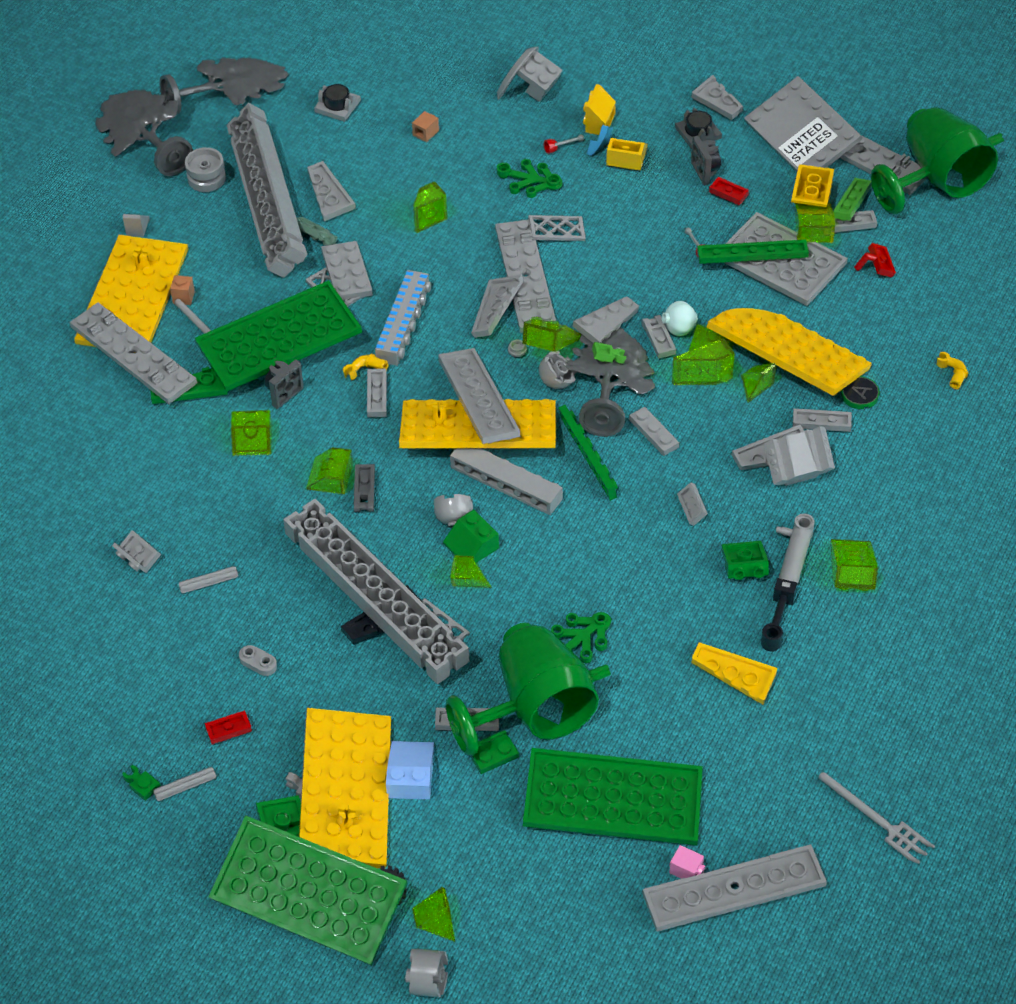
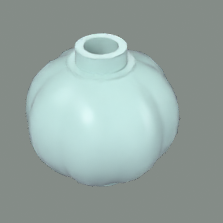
(679, 318)

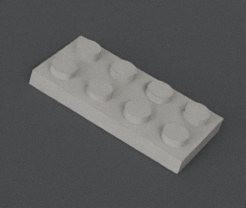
(347, 270)

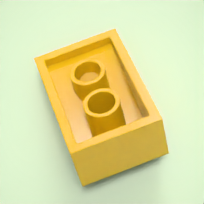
(812, 185)

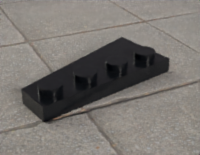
(363, 627)

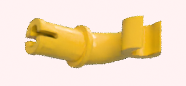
(369, 361)
(960, 370)

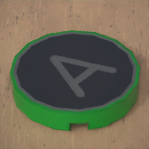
(861, 393)

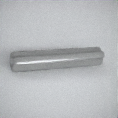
(208, 579)
(184, 783)

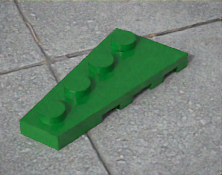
(207, 386)

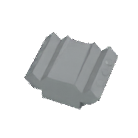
(799, 456)

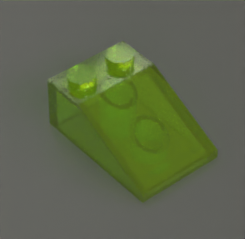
(814, 223)
(548, 334)
(704, 365)
(853, 564)

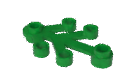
(550, 181)
(583, 635)

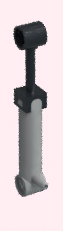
(789, 577)

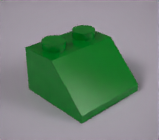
(472, 537)

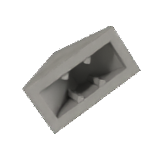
(135, 224)

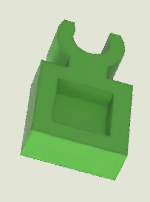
(606, 353)

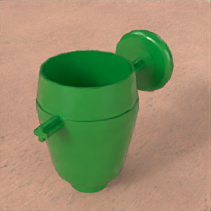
(939, 144)
(533, 669)

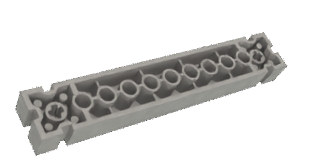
(266, 191)
(376, 591)

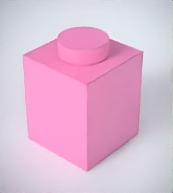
(686, 863)

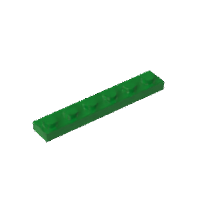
(752, 251)
(591, 457)

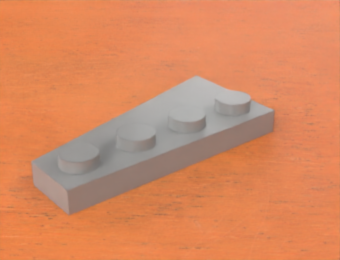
(329, 193)
(494, 303)
(605, 320)
(755, 455)

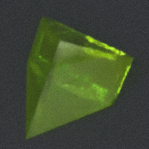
(758, 379)
(467, 573)
(434, 915)

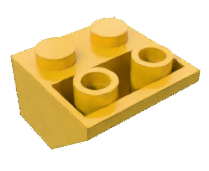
(598, 110)
(626, 154)

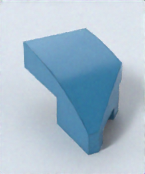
(604, 136)

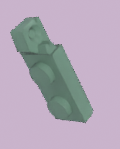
(316, 231)

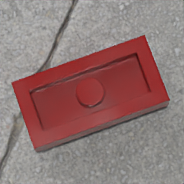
(729, 191)
(228, 727)

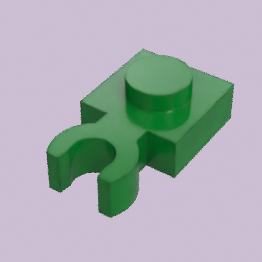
(141, 784)

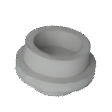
(516, 348)

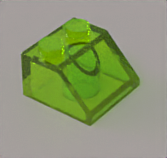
(429, 207)
(251, 432)
(331, 471)

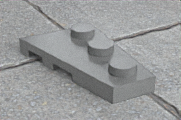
(715, 97)

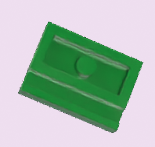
(494, 752)

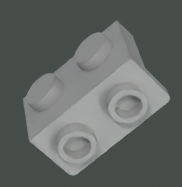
(137, 551)

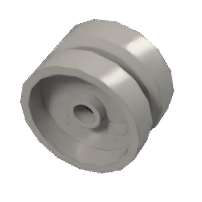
(205, 169)

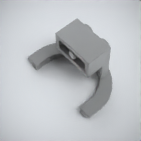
(536, 71)

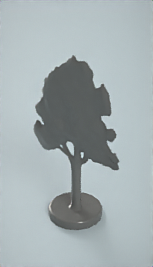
(239, 79)
(128, 116)
(602, 415)

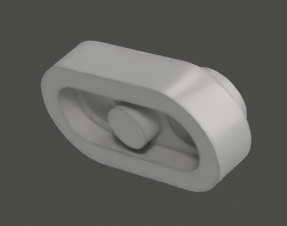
(256, 660)

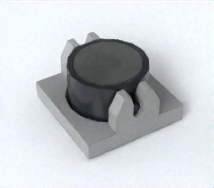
(336, 102)

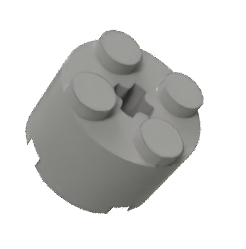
(427, 972)

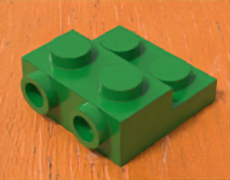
(745, 560)
(281, 813)

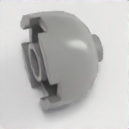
(553, 371)
(452, 509)

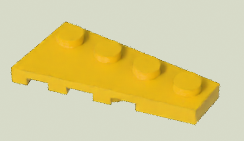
(737, 671)

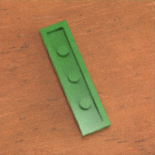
(852, 199)

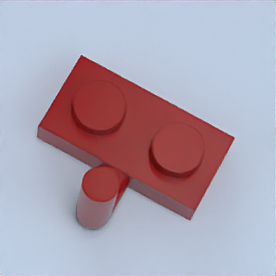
(880, 258)

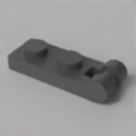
(364, 487)

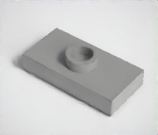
(692, 503)

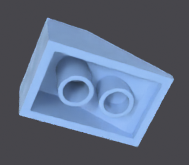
(410, 770)

